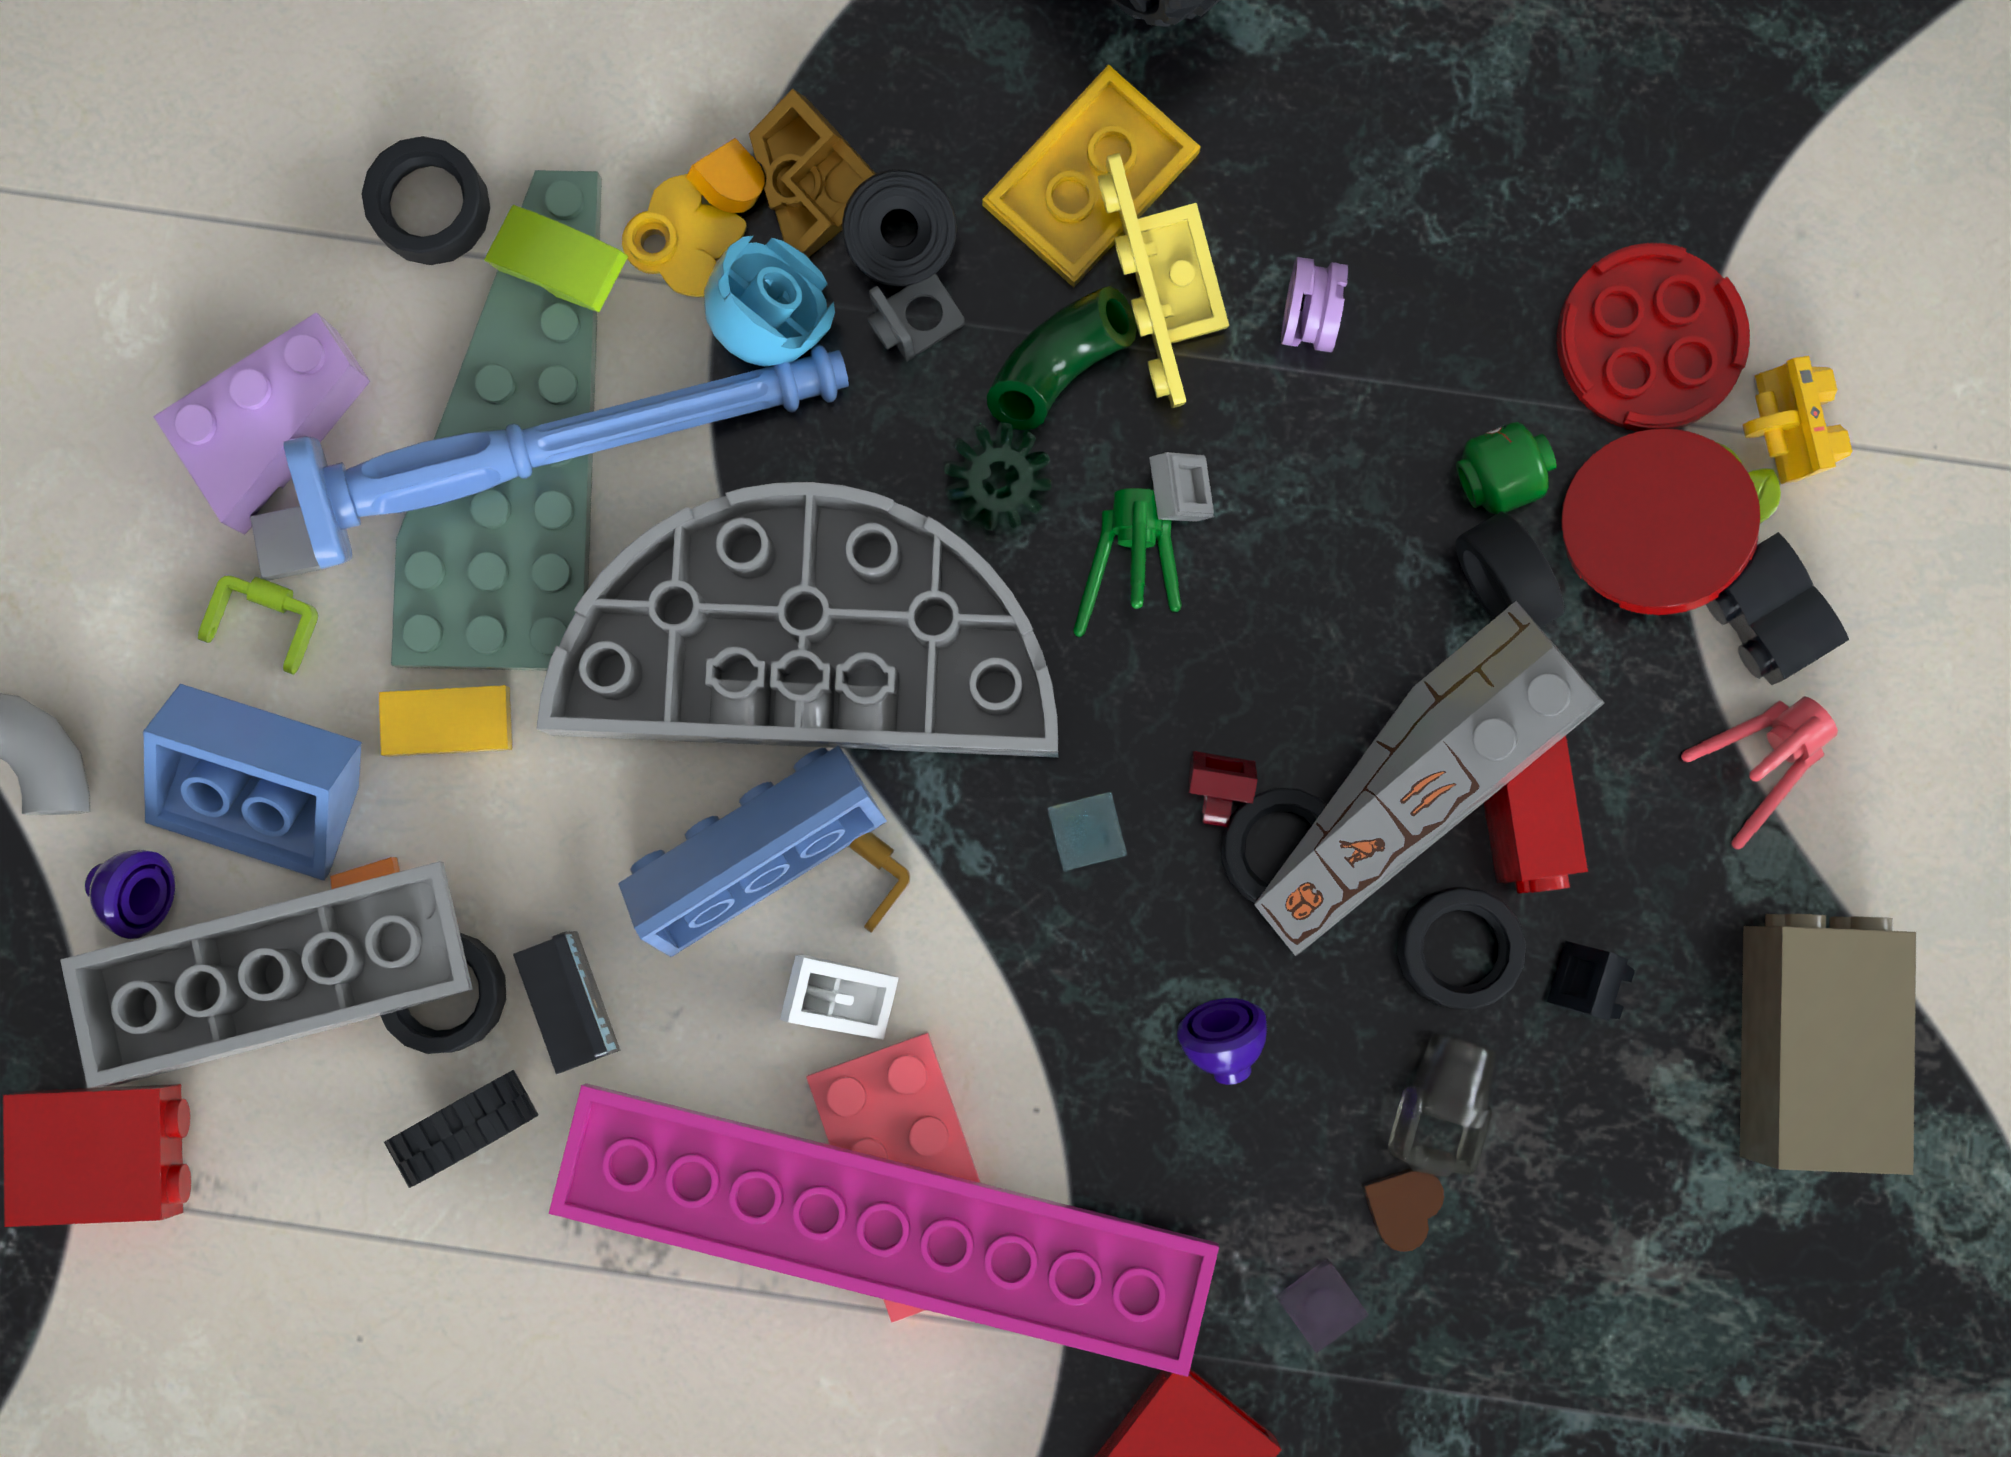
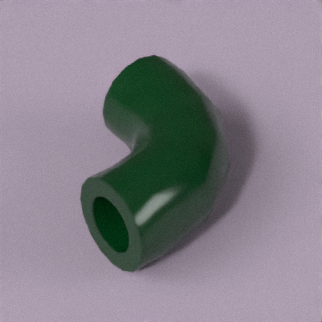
(1059, 353)

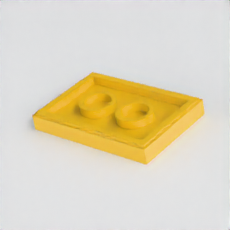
(1054, 188)

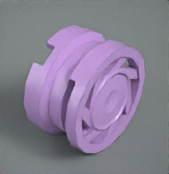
(1321, 308)

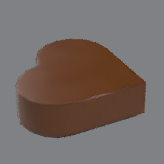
(1403, 1206)

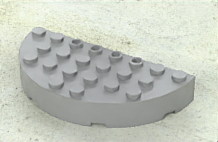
(806, 627)

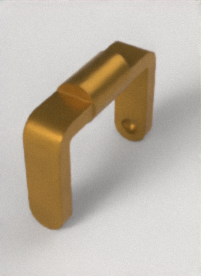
(879, 855)

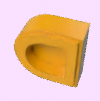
(728, 178)

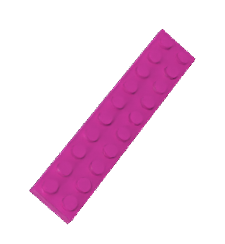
(885, 1229)

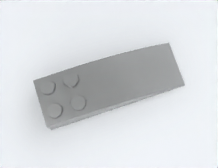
(265, 976)

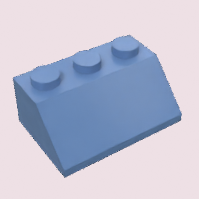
(249, 780)

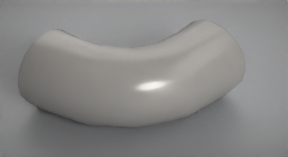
(43, 760)

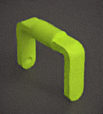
(267, 595)

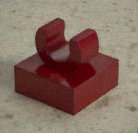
(1221, 782)

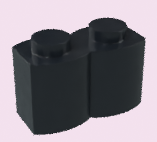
(1778, 613)

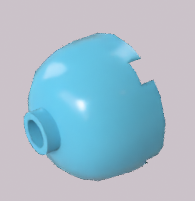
(766, 302)

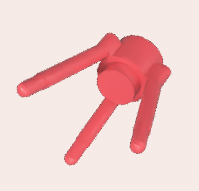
(1795, 736)

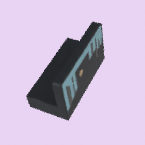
(566, 1001)

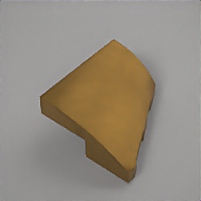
(806, 171)

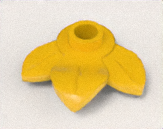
(693, 236)

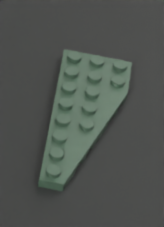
(505, 567)

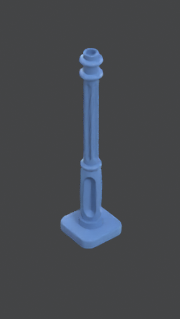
(477, 461)

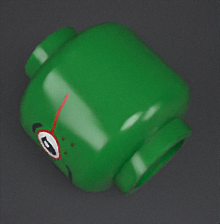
(1506, 468)

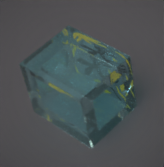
(1086, 832)

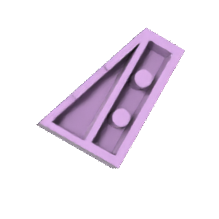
(237, 422)

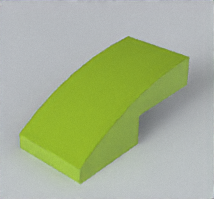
(556, 258)

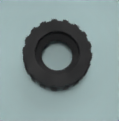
(461, 1129)

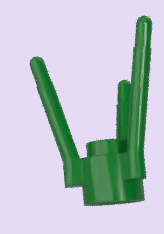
(1137, 526)

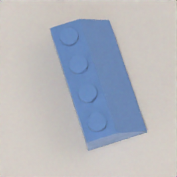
(749, 852)

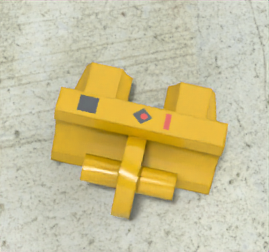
(1794, 419)

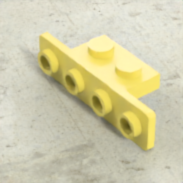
(1172, 273)

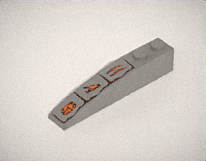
(1429, 768)

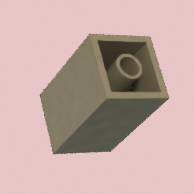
(1828, 1044)

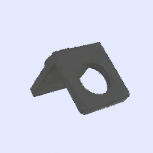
(891, 323)

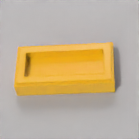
(445, 721)

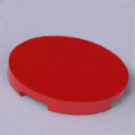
(1652, 337)
(1661, 521)

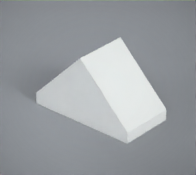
(838, 997)

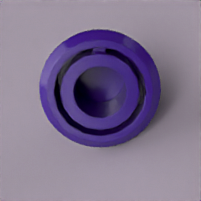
(131, 892)
(1224, 1038)

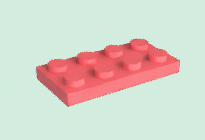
(896, 1110)

